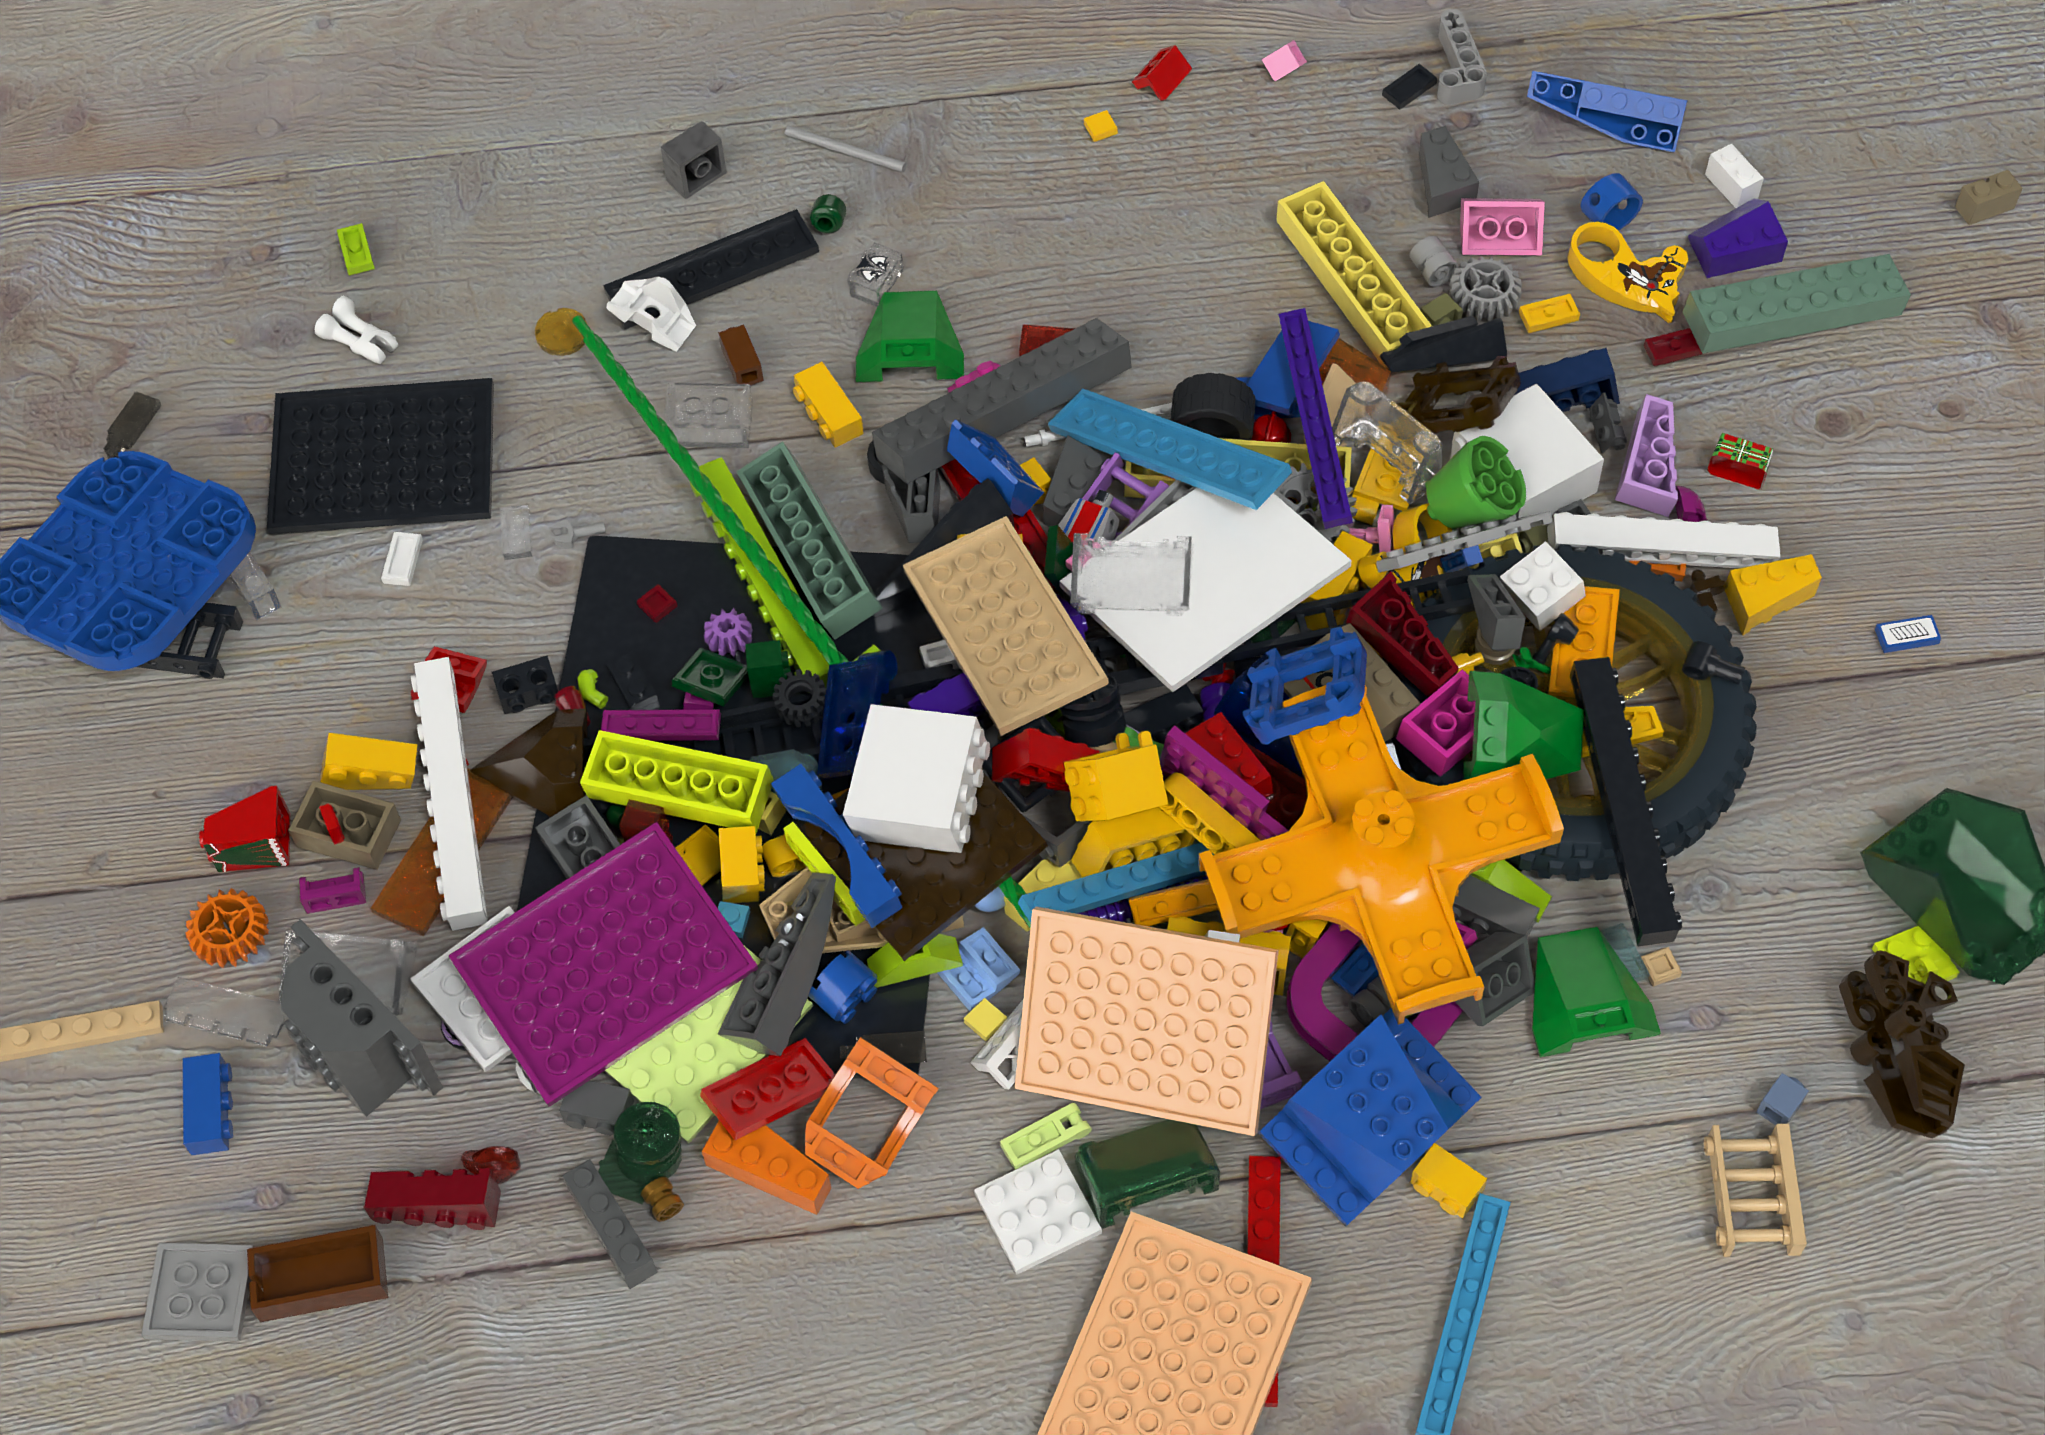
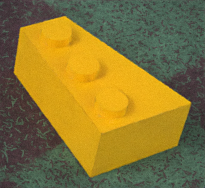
(1770, 588)
(367, 763)

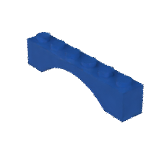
(806, 802)

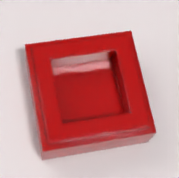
(332, 823)

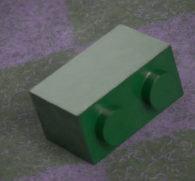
(766, 666)

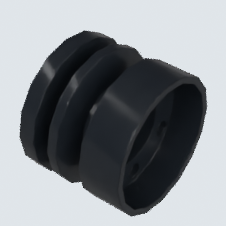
(1095, 717)

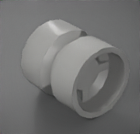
(1433, 261)

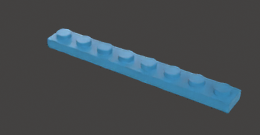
(1118, 882)
(1463, 1317)

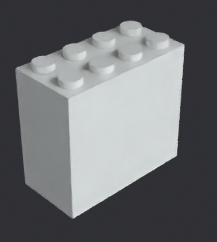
(1547, 448)
(916, 778)

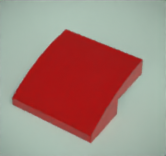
(467, 672)

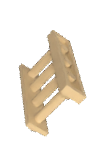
(1781, 1173)

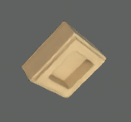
(1661, 966)

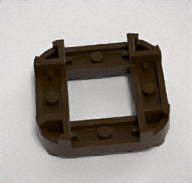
(1495, 382)

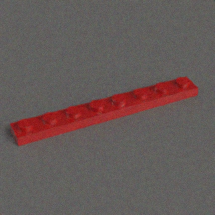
(1264, 1222)

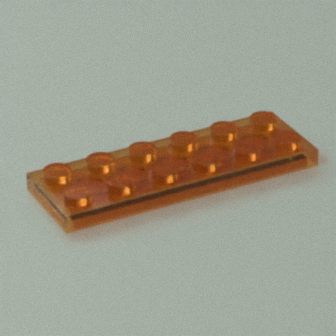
(412, 891)

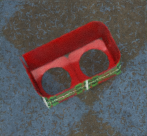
(1740, 461)

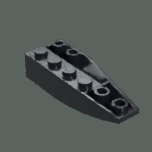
(975, 511)

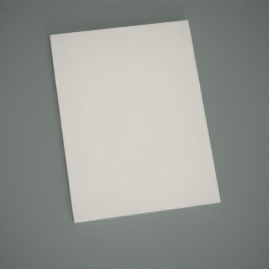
(1244, 577)

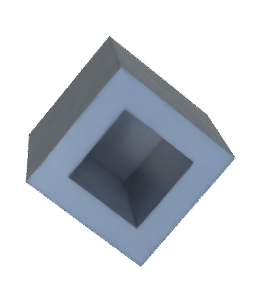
(1783, 1100)

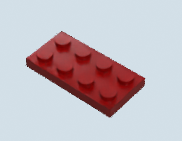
(768, 1089)

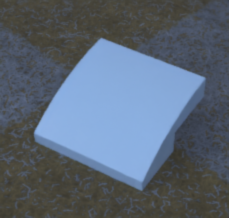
(983, 972)

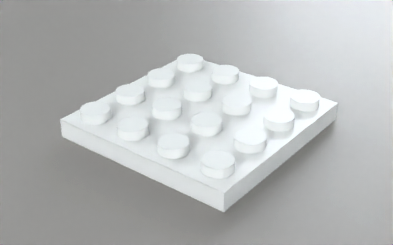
(458, 1007)

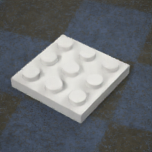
(1037, 1211)

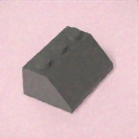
(1506, 973)

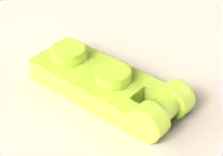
(1044, 1136)

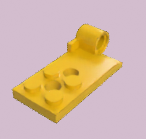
(1377, 486)

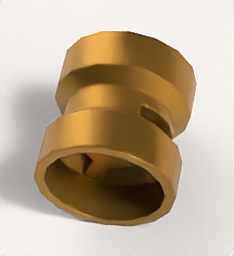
(663, 1201)

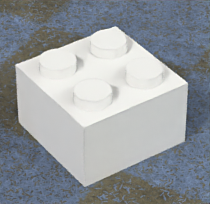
(1543, 585)

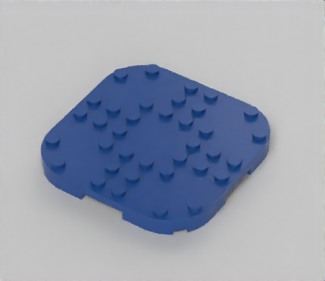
(124, 561)

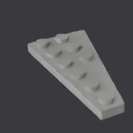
(1453, 541)

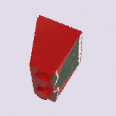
(249, 833)

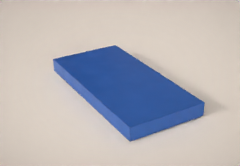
(1273, 379)

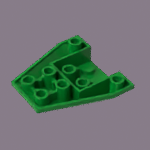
(910, 332)
(1585, 993)

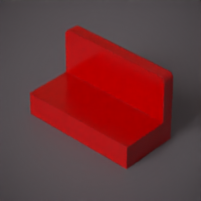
(1163, 72)

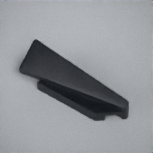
(1448, 342)

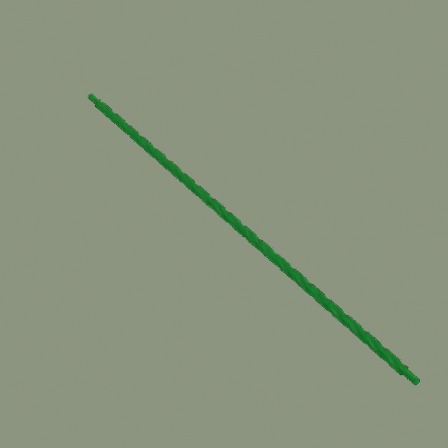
(732, 523)

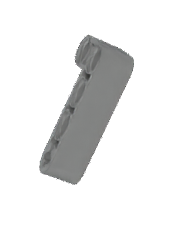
(1468, 74)

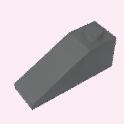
(1496, 612)

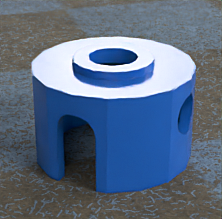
(1605, 208)

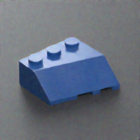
(989, 459)

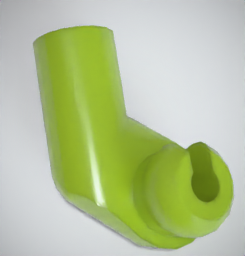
(586, 685)

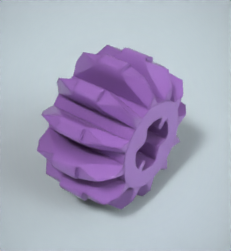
(727, 632)

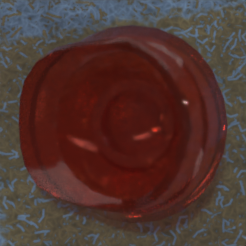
(500, 1159)

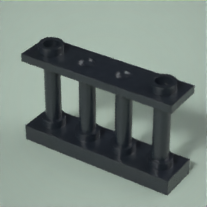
(210, 615)

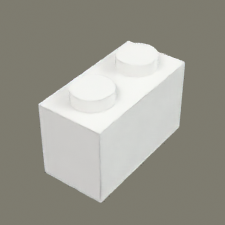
(1734, 176)

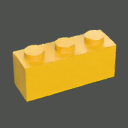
(827, 405)

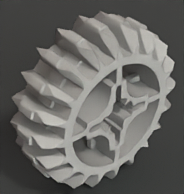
(1485, 279)

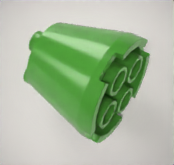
(1476, 486)

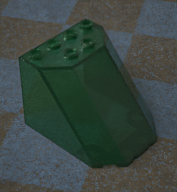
(1968, 881)

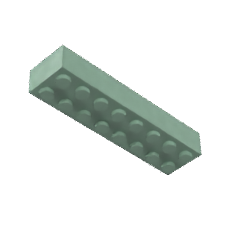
(1796, 303)
(809, 540)

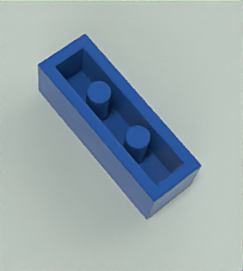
(1461, 559)

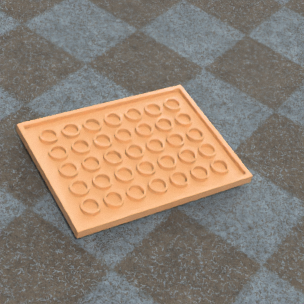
(1146, 1020)
(1177, 1339)

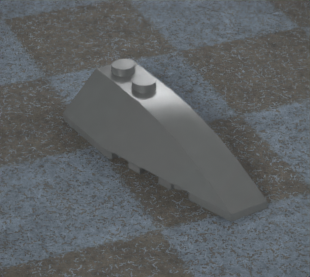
(775, 994)

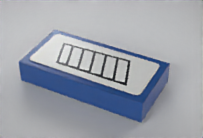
(1907, 634)

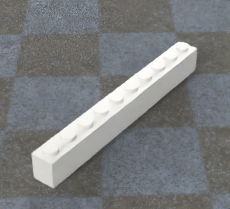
(450, 795)

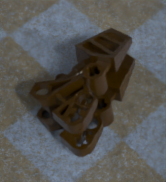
(1927, 1084)

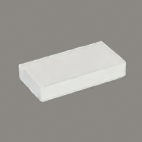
(402, 558)

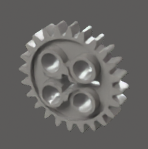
(1299, 487)

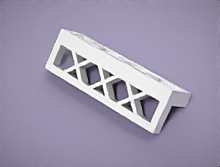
(998, 1048)

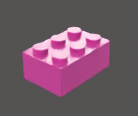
(1441, 726)

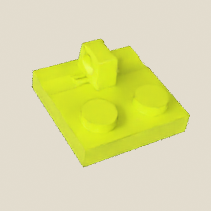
(1921, 953)

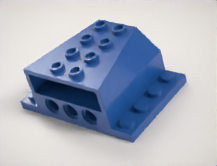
(1369, 1115)

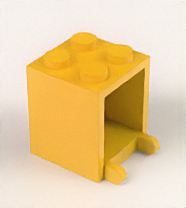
(1116, 780)

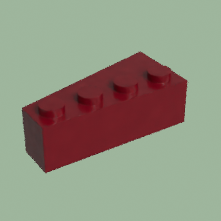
(1402, 636)
(434, 1198)

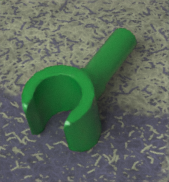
(1525, 660)

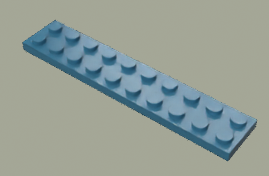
(1171, 449)

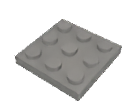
(197, 1292)

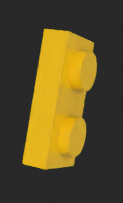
(1549, 313)

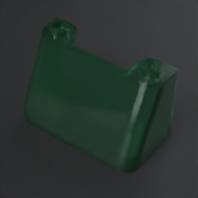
(1145, 1167)

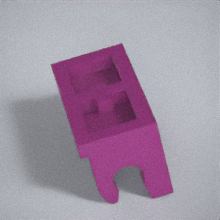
(333, 892)

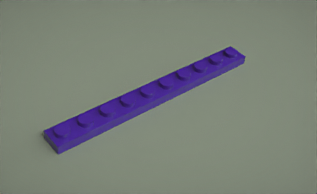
(1315, 419)

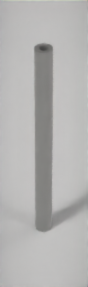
(845, 148)

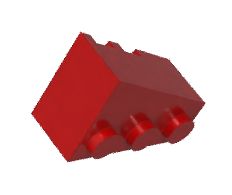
(1036, 758)

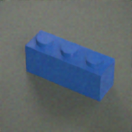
(206, 1104)

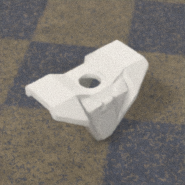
(675, 319)

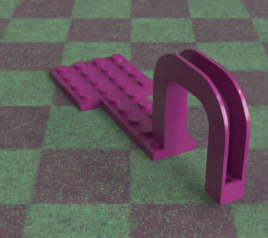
(1303, 997)

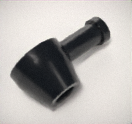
(1562, 632)

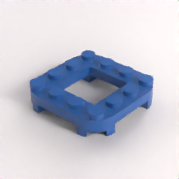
(1342, 697)

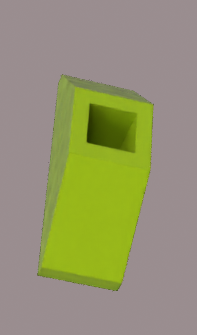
(935, 956)

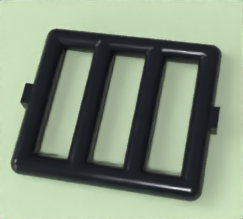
(1007, 784)

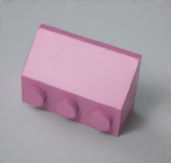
(1501, 226)

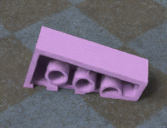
(1649, 467)

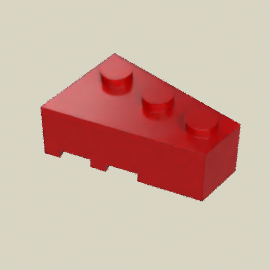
(1227, 746)

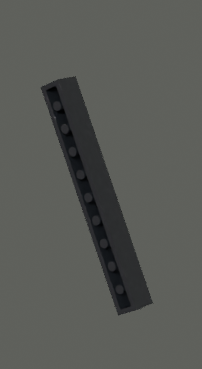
(1624, 803)

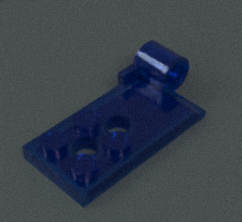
(851, 689)

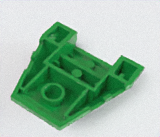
(1519, 722)

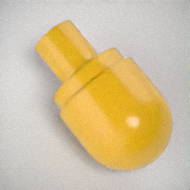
(1468, 662)

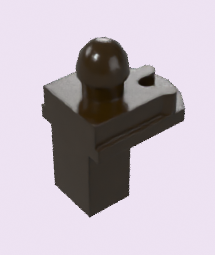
(1707, 588)

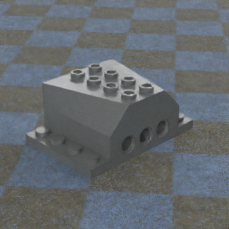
(348, 1029)

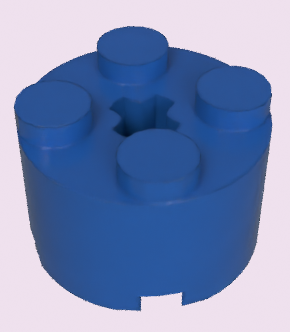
(843, 987)

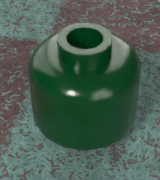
(828, 213)

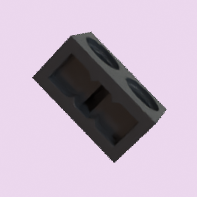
(524, 679)

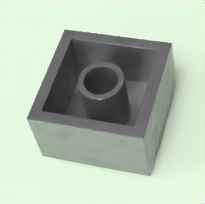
(693, 159)

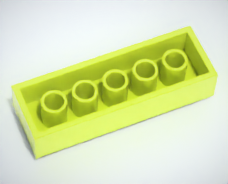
(678, 779)

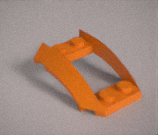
(891, 1077)

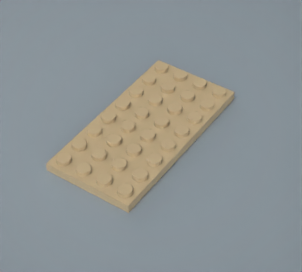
(1005, 625)

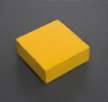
(1100, 126)

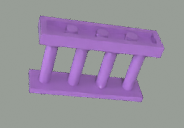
(1113, 469)

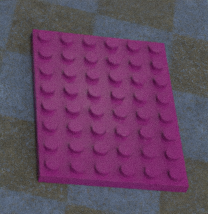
(602, 963)

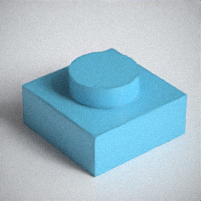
(735, 915)

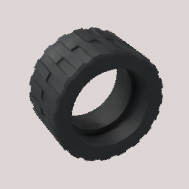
(1215, 406)

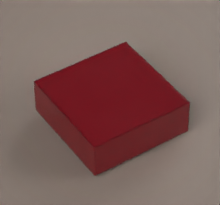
(657, 603)

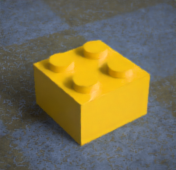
(739, 856)

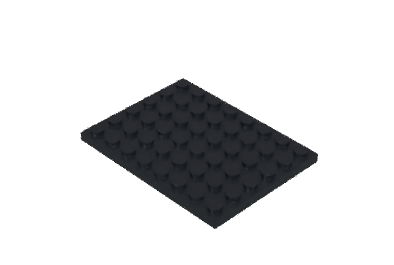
(381, 456)

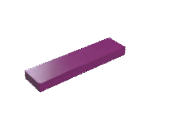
(663, 724)

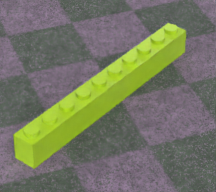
(801, 650)

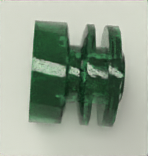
(653, 1155)

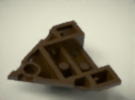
(542, 763)

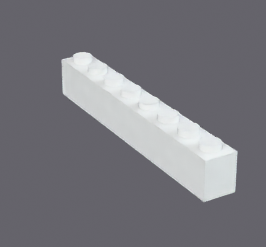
(1668, 540)

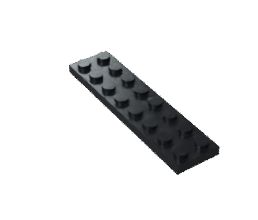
(729, 260)

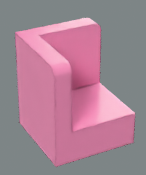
(1284, 60)

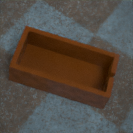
(317, 1273)

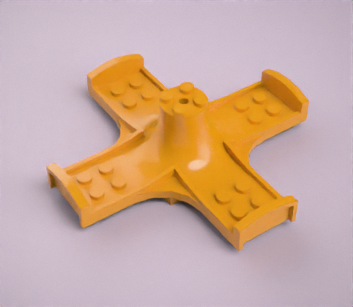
(1384, 856)

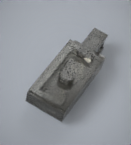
(130, 423)
(903, 1047)

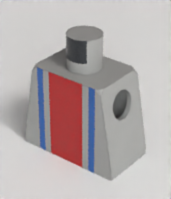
(1091, 518)

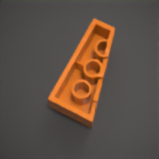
(769, 1165)

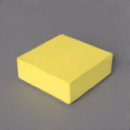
(984, 1019)

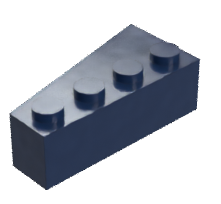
(1574, 379)

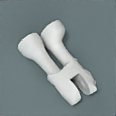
(344, 314)

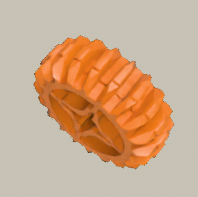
(210, 937)

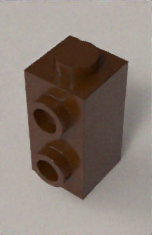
(741, 355)

